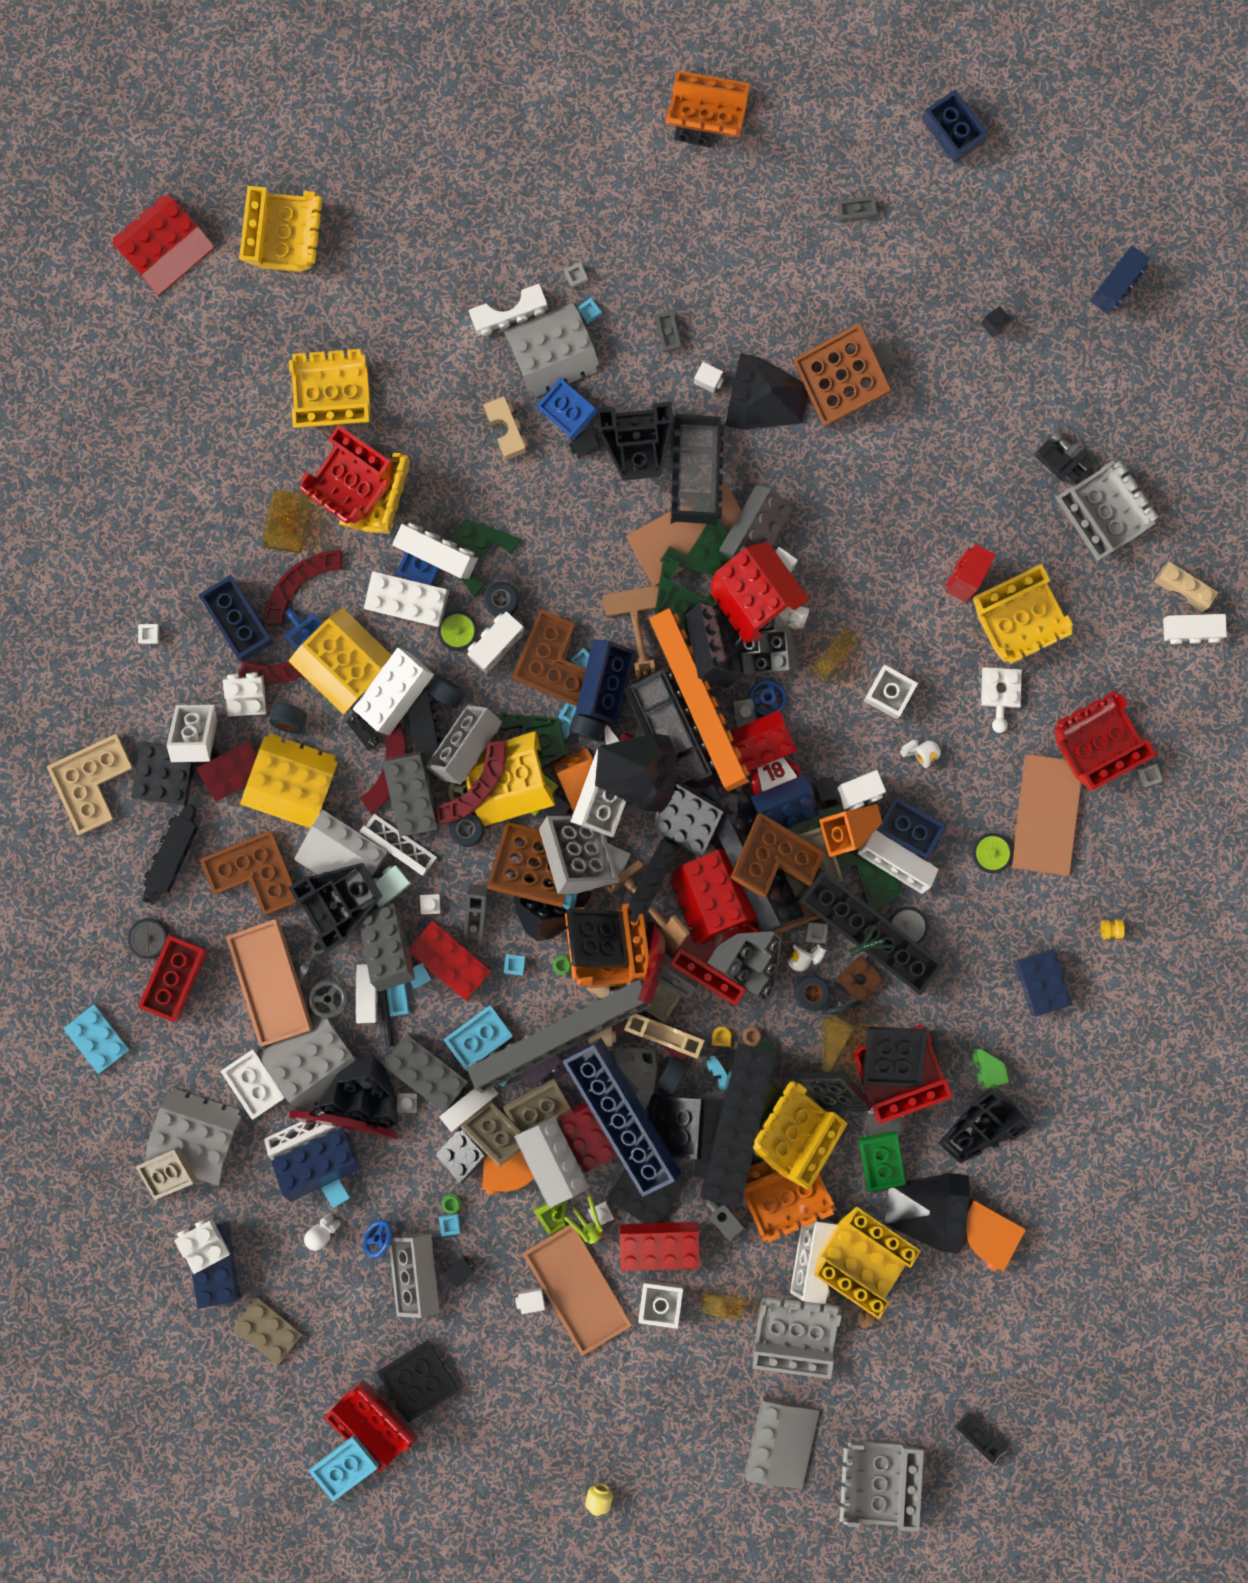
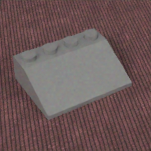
(336, 845)
(576, 856)
(781, 1444)

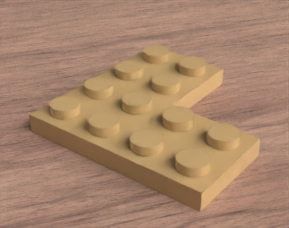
(79, 779)

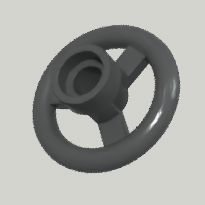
(331, 1005)

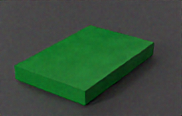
(882, 1161)

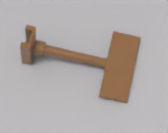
(633, 602)
(673, 931)

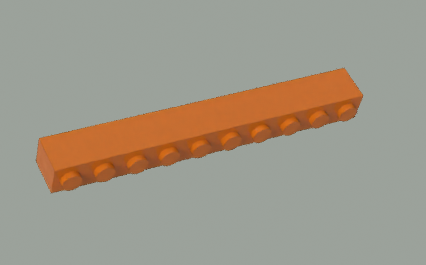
(699, 700)

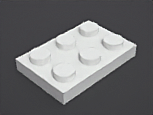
(252, 1084)

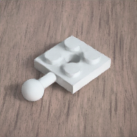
(992, 698)

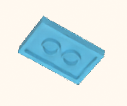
(478, 1037)
(96, 1039)
(343, 1467)

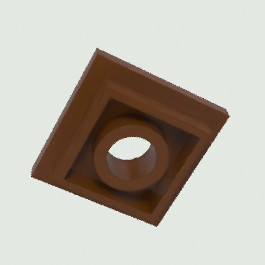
(872, 978)

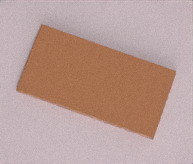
(655, 537)
(1046, 816)
(269, 982)
(577, 1289)

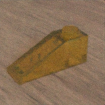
(834, 655)

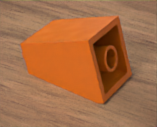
(573, 773)
(850, 829)

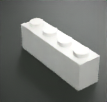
(898, 862)

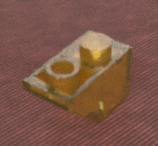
(722, 1305)

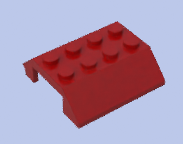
(162, 244)
(349, 479)
(755, 589)
(1101, 741)
(711, 896)
(693, 960)
(897, 1101)
(373, 1423)

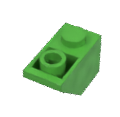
(990, 1069)

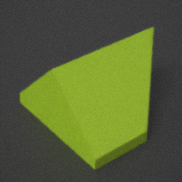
(552, 1218)

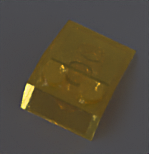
(287, 521)
(833, 1038)

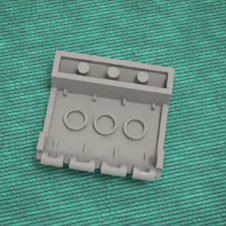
(552, 349)
(1107, 509)
(307, 1063)
(199, 1131)
(795, 1337)
(882, 1484)

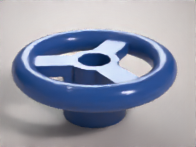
(769, 691)
(380, 1238)

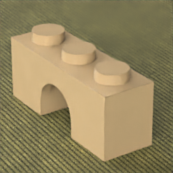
(512, 443)
(1196, 592)

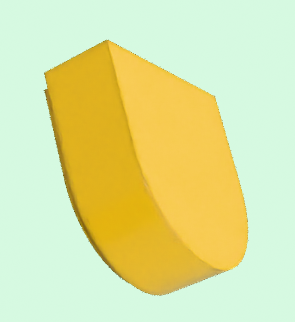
(721, 1037)

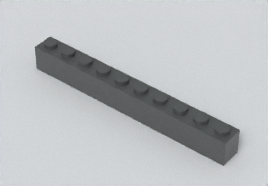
(557, 1037)

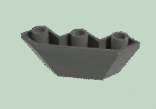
(771, 652)
(749, 961)
(640, 1071)

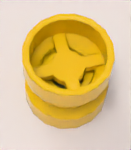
(1111, 929)

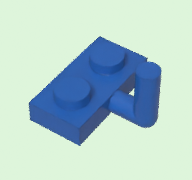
(302, 629)

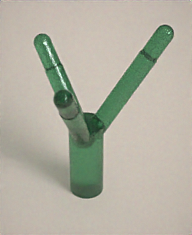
(872, 945)

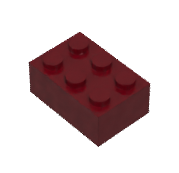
(228, 771)
(585, 1137)

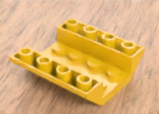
(340, 659)
(521, 784)
(864, 1260)

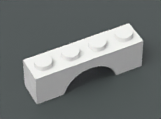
(487, 319)

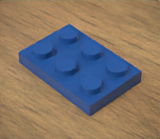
(567, 409)

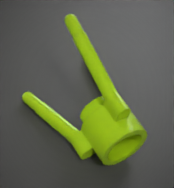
(591, 1232)

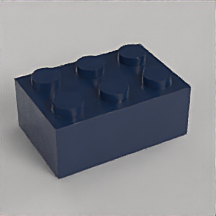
(954, 126)
(1121, 280)
(787, 802)
(911, 828)
(1043, 982)

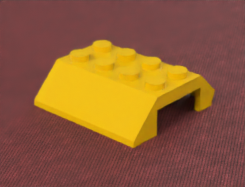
(280, 230)
(330, 388)
(383, 514)
(1022, 615)
(289, 781)
(798, 1136)

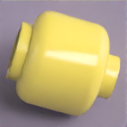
(599, 1499)

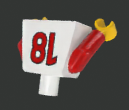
(774, 774)

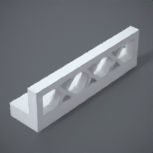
(395, 851)
(303, 1137)

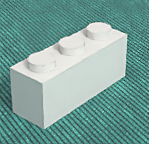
(1194, 628)

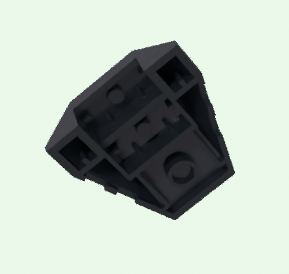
(764, 396)
(637, 439)
(638, 770)
(337, 902)
(984, 1124)
(931, 1210)

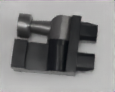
(1063, 463)

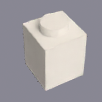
(709, 377)
(530, 1300)

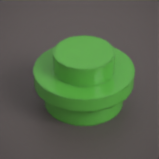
(562, 965)
(451, 1203)

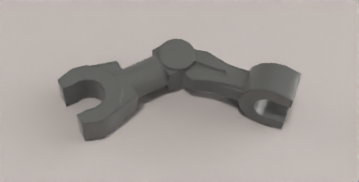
(307, 965)

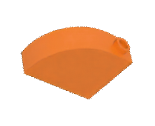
(508, 1177)
(991, 1235)

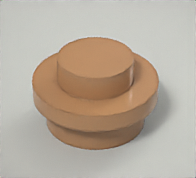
(752, 1036)
(865, 1319)

